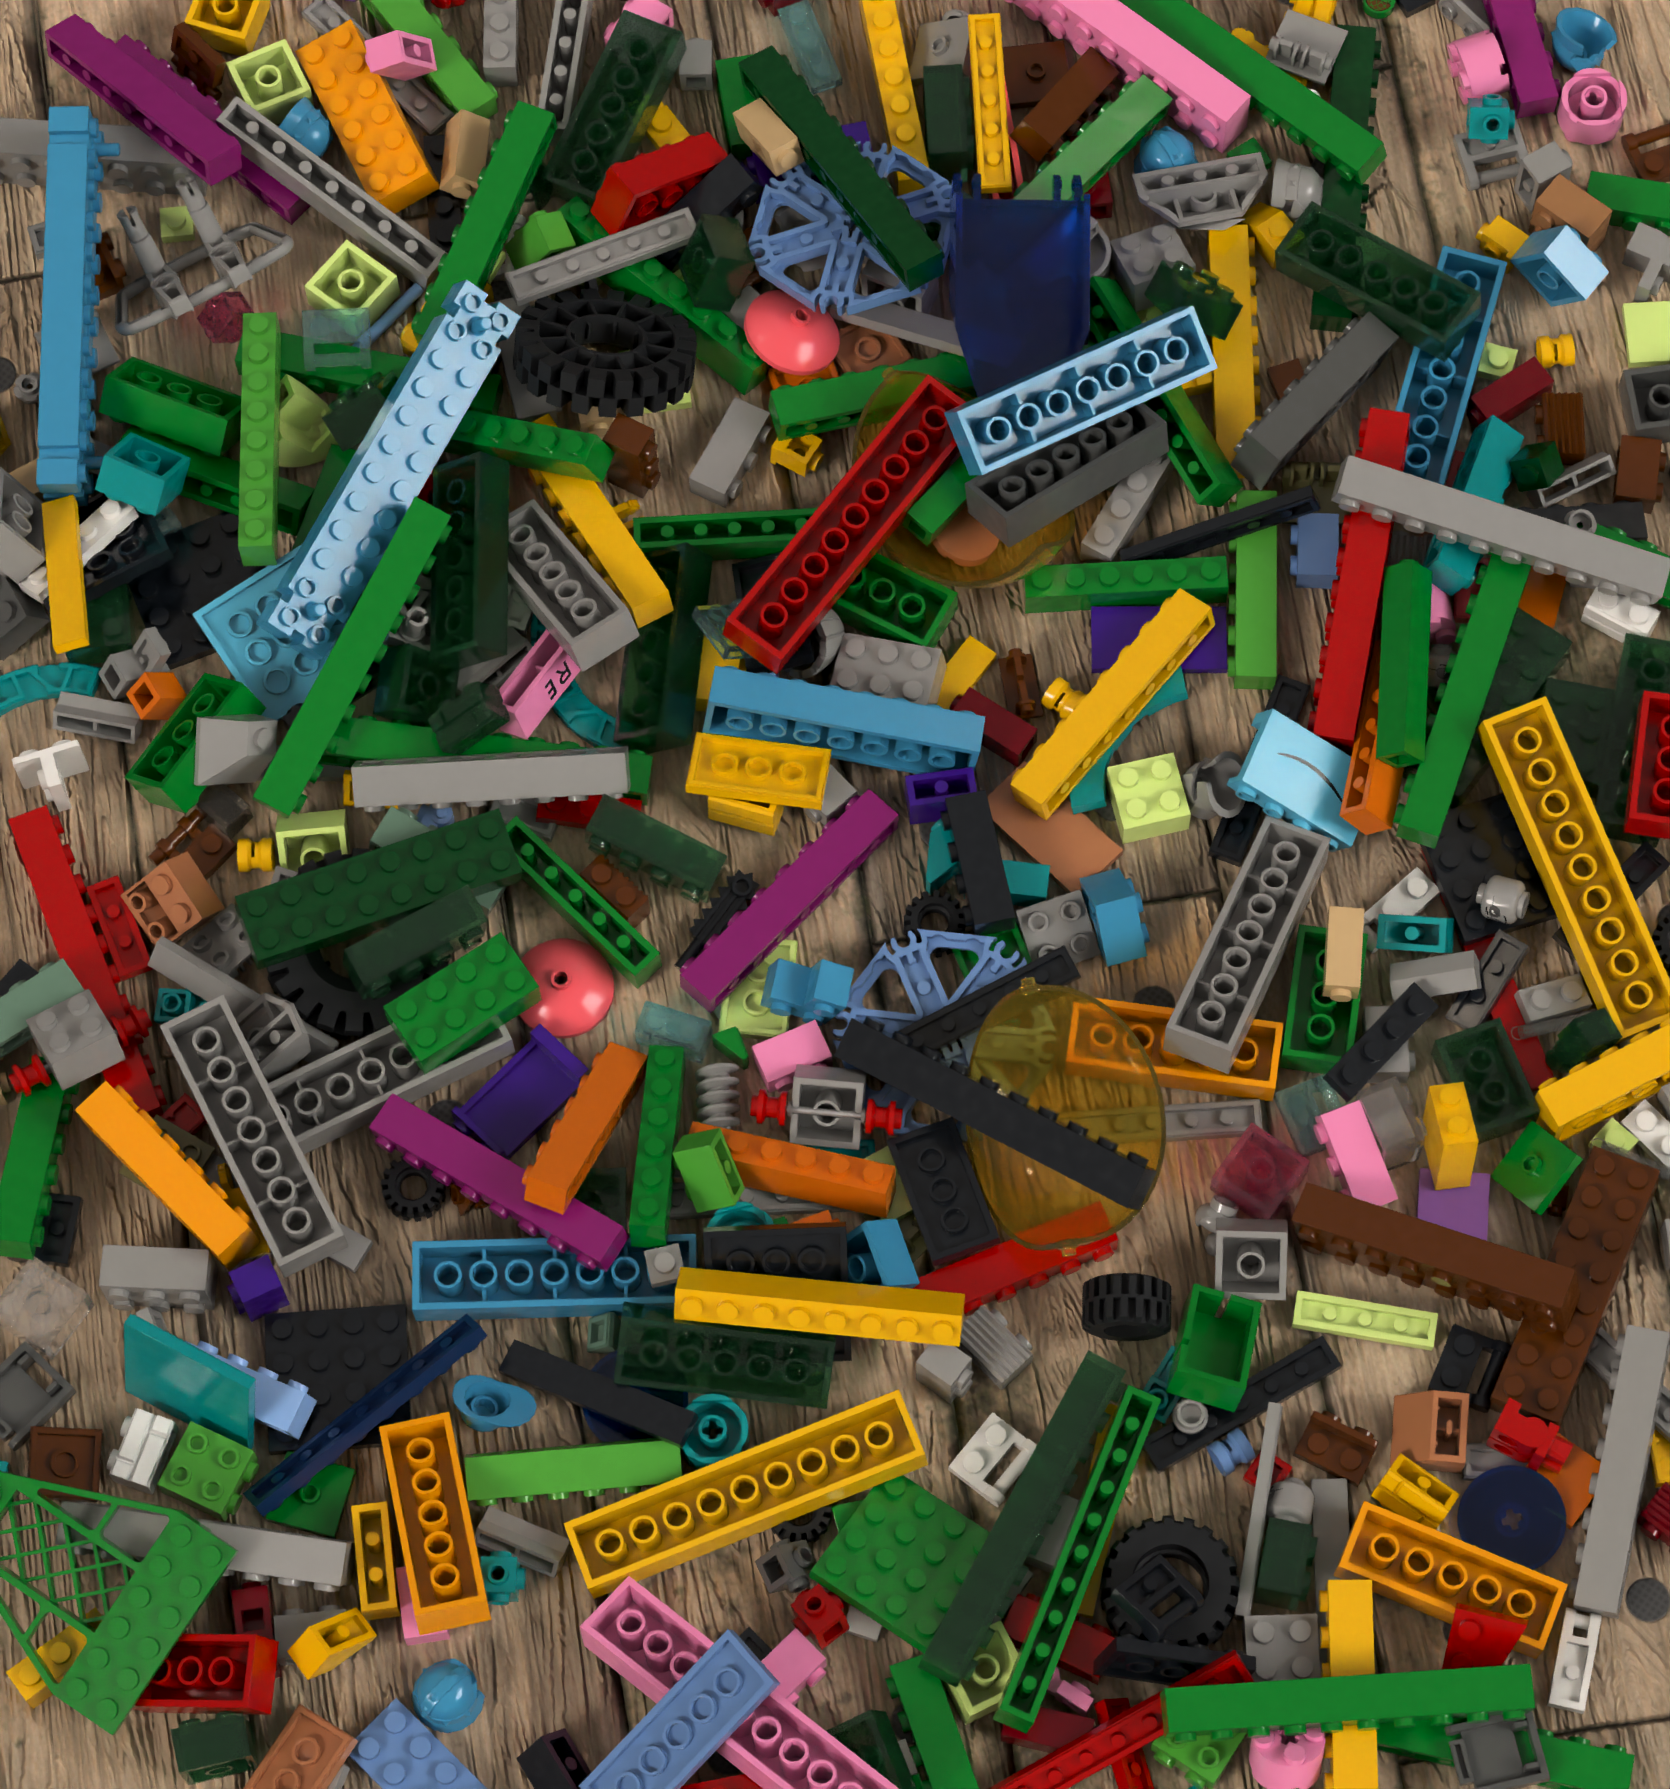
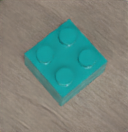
(142, 474)

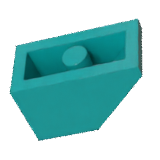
(939, 866)
(1415, 933)

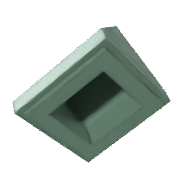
(603, 1333)

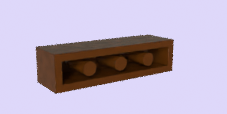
(1063, 105)

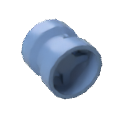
(1231, 1452)

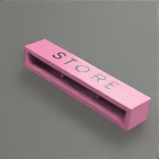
(536, 685)

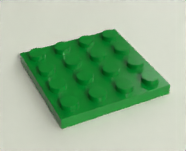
(901, 1559)

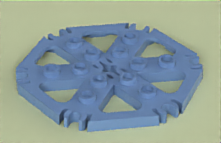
(831, 232)
(926, 997)

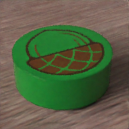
(1378, 8)

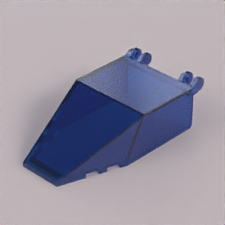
(1018, 280)

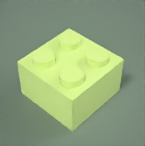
(269, 80)
(353, 281)
(1148, 798)

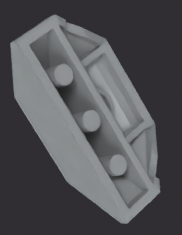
(1203, 189)
(274, 1035)

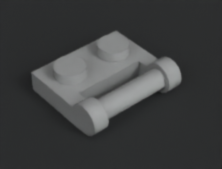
(1474, 153)

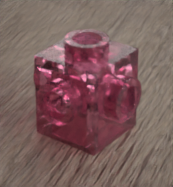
(224, 317)

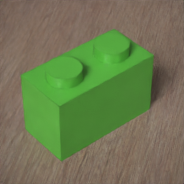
(539, 239)
(708, 1170)

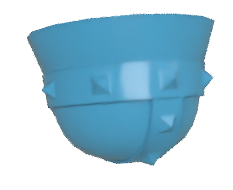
(1581, 39)
(308, 127)
(1164, 150)
(447, 1696)

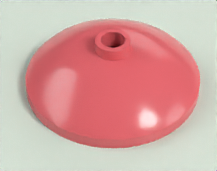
(791, 334)
(581, 1001)

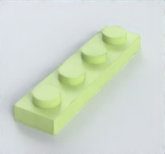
(1365, 1320)

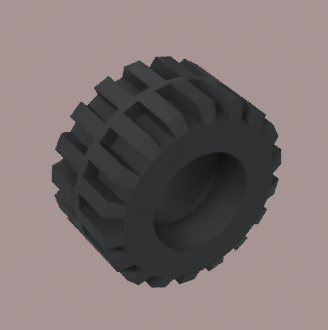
(1126, 1307)

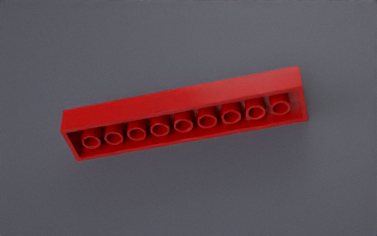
(846, 529)
(1357, 593)

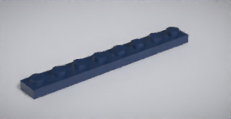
(364, 1415)

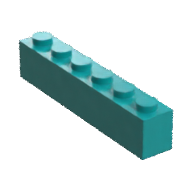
(1483, 473)

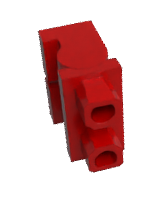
(1528, 1439)

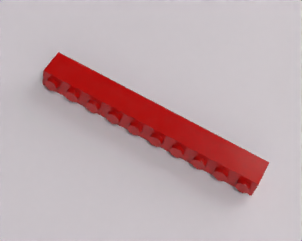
(77, 942)

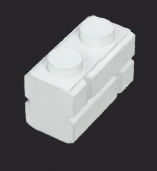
(1619, 616)
(142, 1450)

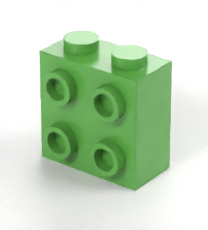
(209, 1472)
(1200, 1760)

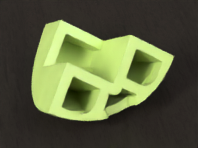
(302, 432)

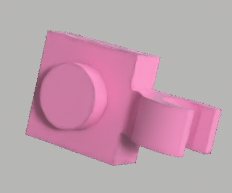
(1071, 1695)

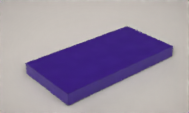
(1120, 625)

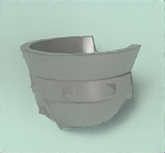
(1295, 188)

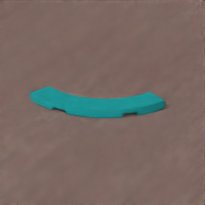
(46, 682)
(577, 711)
(1091, 790)

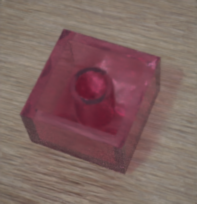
(1259, 1174)

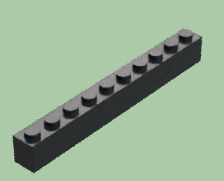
(996, 1113)

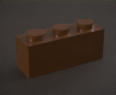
(635, 456)

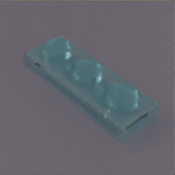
(809, 47)

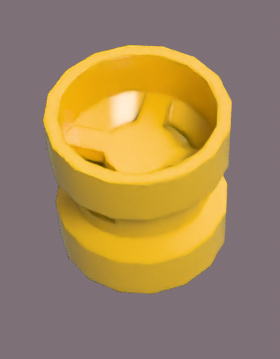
(1555, 350)
(1061, 697)
(264, 854)

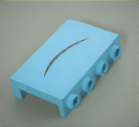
(1296, 778)

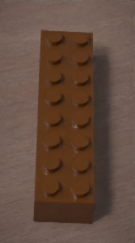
(1597, 1244)
(1436, 1258)

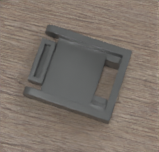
(23, 1400)
(1490, 1755)

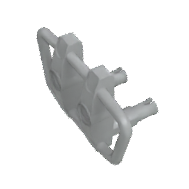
(163, 276)

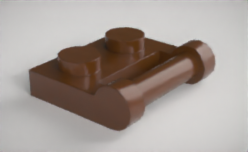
(1652, 164)

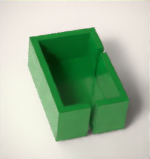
(1213, 1352)

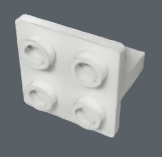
(49, 768)

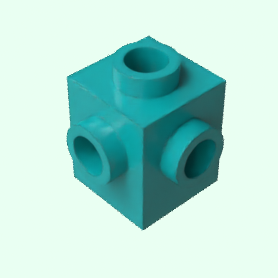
(1489, 118)
(505, 1589)

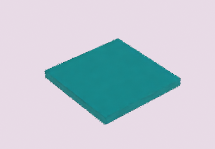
(188, 1382)

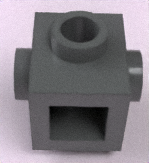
(787, 1566)

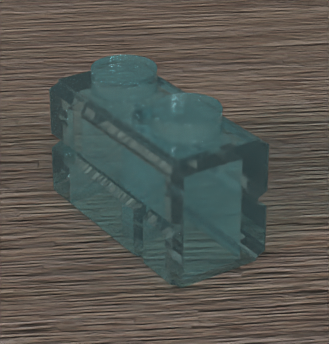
(674, 1028)

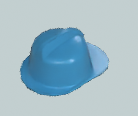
(491, 1403)

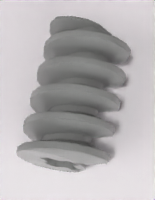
(716, 1095)

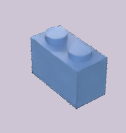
(1316, 550)

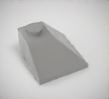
(233, 748)

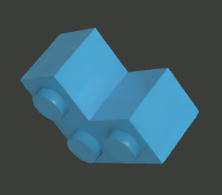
(1115, 916)
(807, 992)

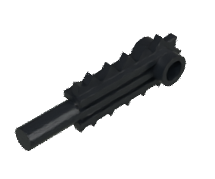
(731, 899)

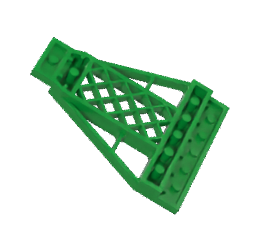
(145, 1617)

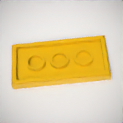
(758, 771)

